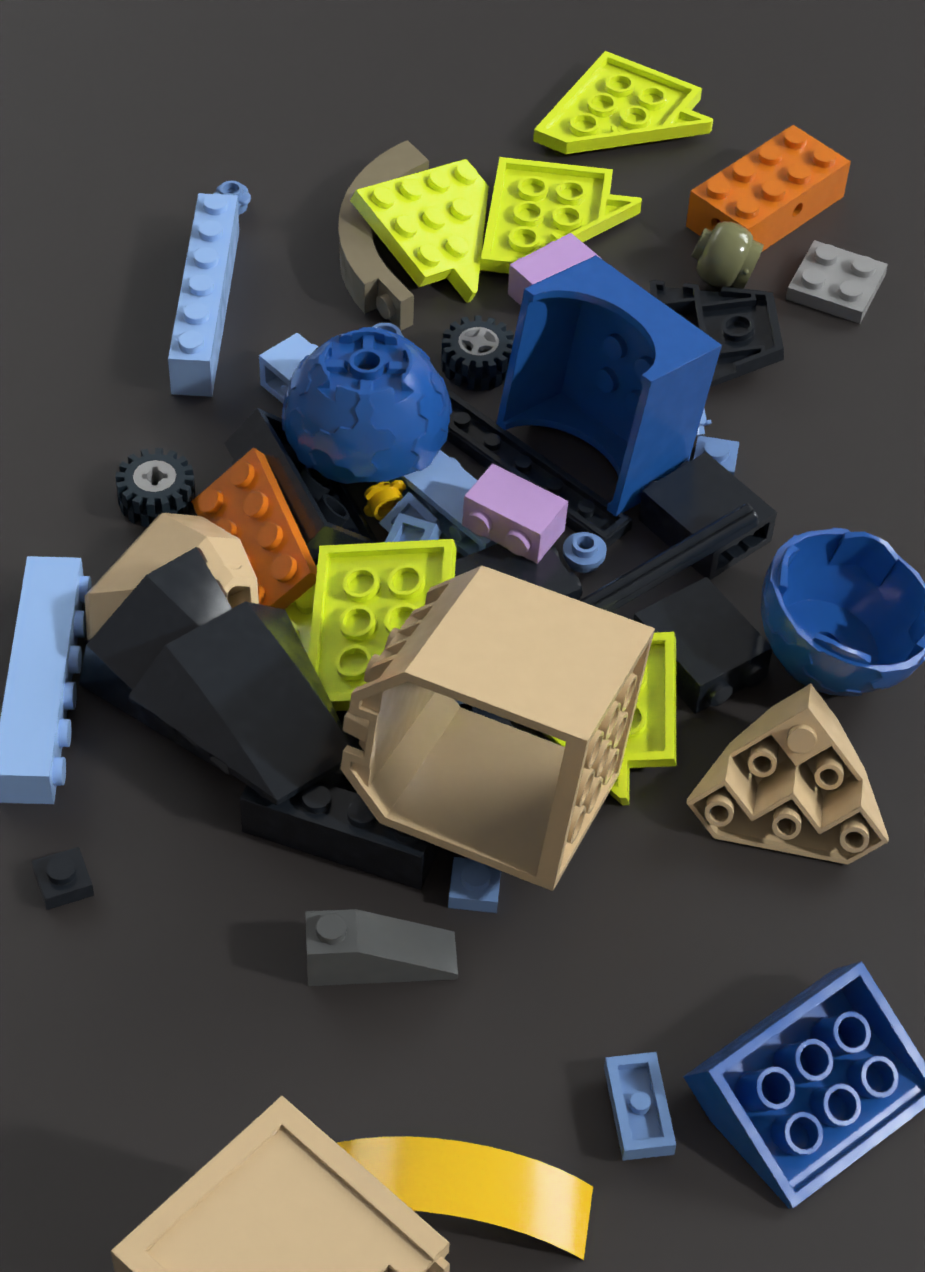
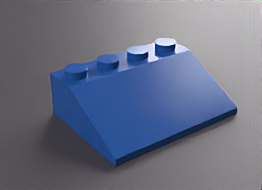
(814, 1083)

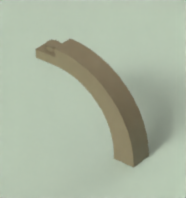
(361, 267)

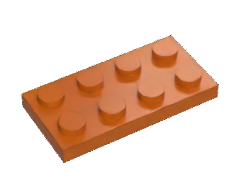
(255, 511)

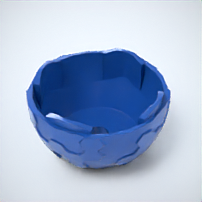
(366, 421)
(844, 612)

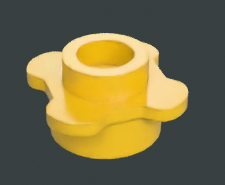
(383, 498)

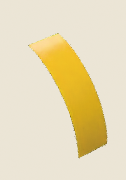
(481, 1186)

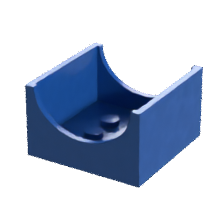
(611, 370)

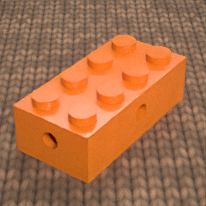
(772, 188)

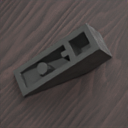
(375, 948)

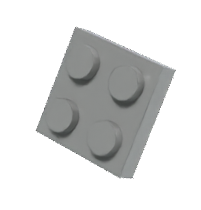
(836, 281)

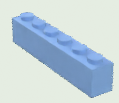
(204, 295)
(40, 679)

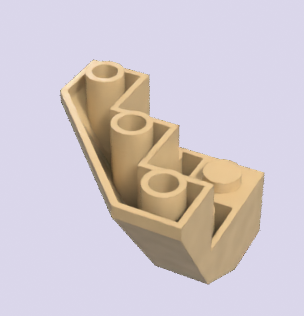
(162, 542)
(792, 786)

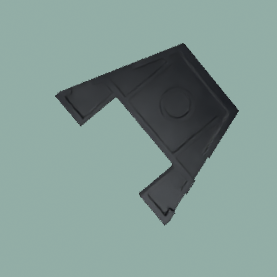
(736, 318)

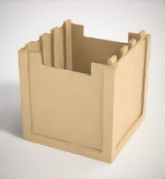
(282, 1204)

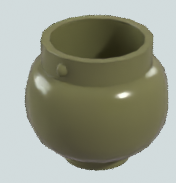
(726, 255)

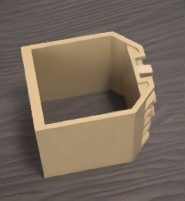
(472, 778)

